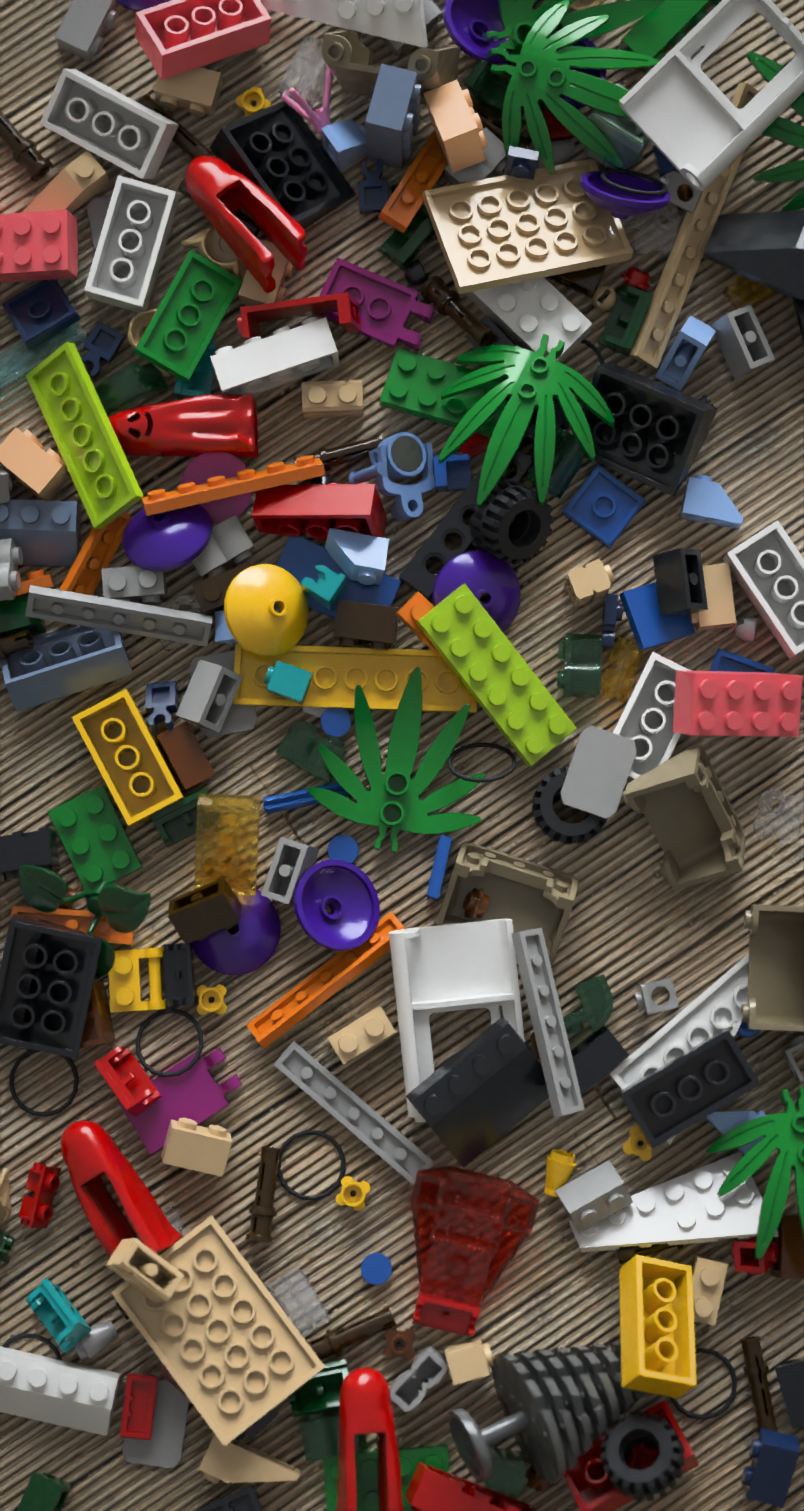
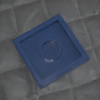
(40, 312)

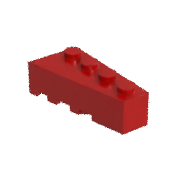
(317, 508)
(442, 1491)

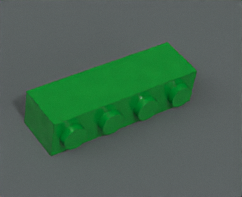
(664, 27)

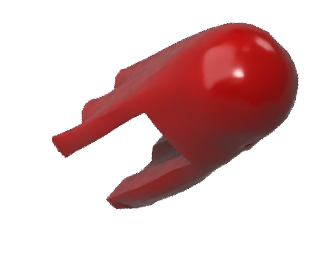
(222, 192)
(190, 427)
(91, 1154)
(367, 1409)

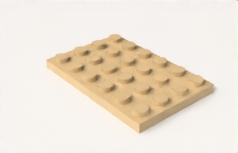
(523, 228)
(222, 1333)

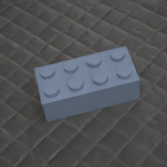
(393, 116)

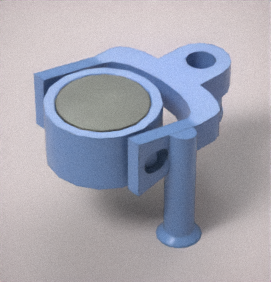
(397, 460)

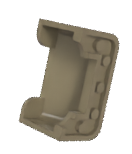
(357, 75)
(689, 819)
(516, 891)
(775, 968)

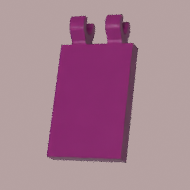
(382, 304)
(187, 1096)

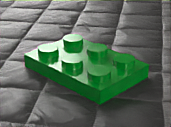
(95, 838)

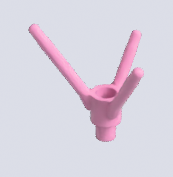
(316, 118)

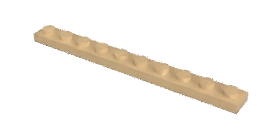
(685, 258)

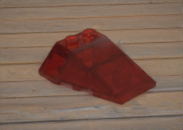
(467, 1230)

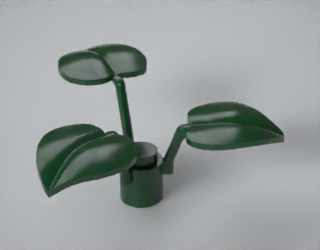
(120, 905)

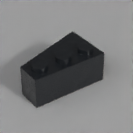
(28, 848)

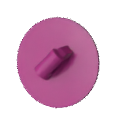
(218, 464)

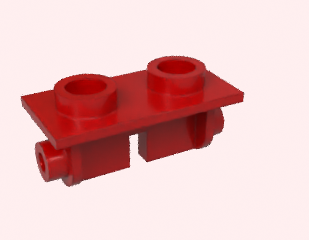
(38, 1210)

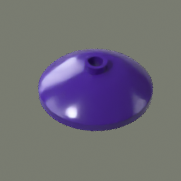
(469, 21)
(622, 203)
(167, 538)
(482, 575)
(350, 899)
(252, 944)

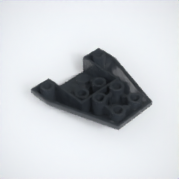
(762, 248)

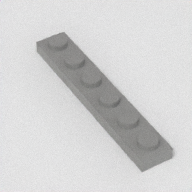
(118, 615)
(547, 1022)
(353, 1112)

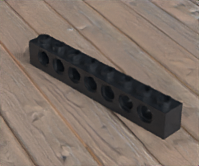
(415, 574)

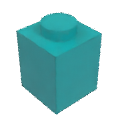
(288, 682)

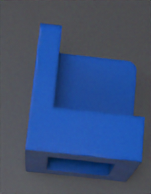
(452, 473)

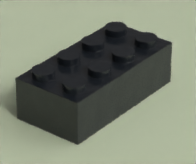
(689, 1088)

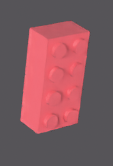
(200, 32)
(38, 246)
(737, 703)

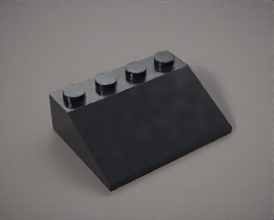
(285, 161)
(653, 430)
(46, 985)
(481, 1092)

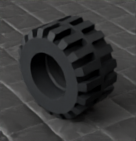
(527, 531)
(548, 821)
(635, 1432)

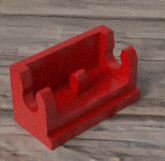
(128, 1080)
(446, 1314)

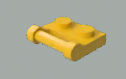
(126, 981)

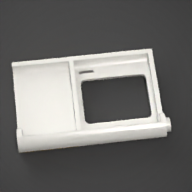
(688, 112)
(450, 971)

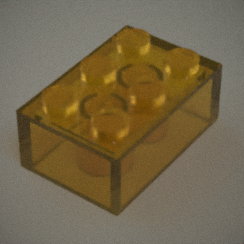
(227, 841)

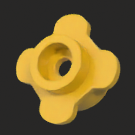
(253, 94)
(205, 993)
(632, 1147)
(356, 1201)

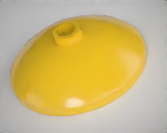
(251, 610)

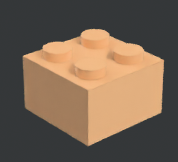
(456, 125)
(31, 466)

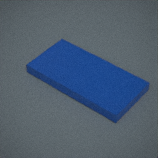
(303, 555)

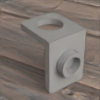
(673, 181)
(644, 999)
(796, 1044)

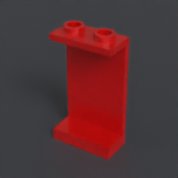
(343, 303)

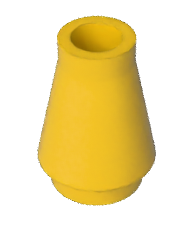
(559, 1168)

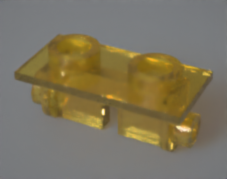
(620, 682)

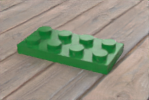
(188, 316)
(417, 385)
(367, 1474)

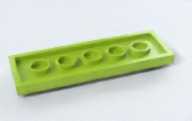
(84, 436)
(496, 675)

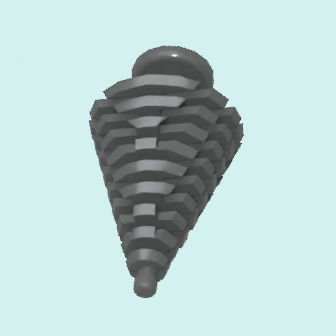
(551, 1405)

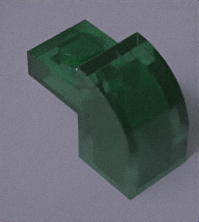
(487, 88)
(130, 386)
(595, 1002)

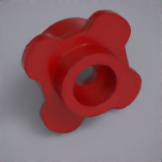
(636, 278)

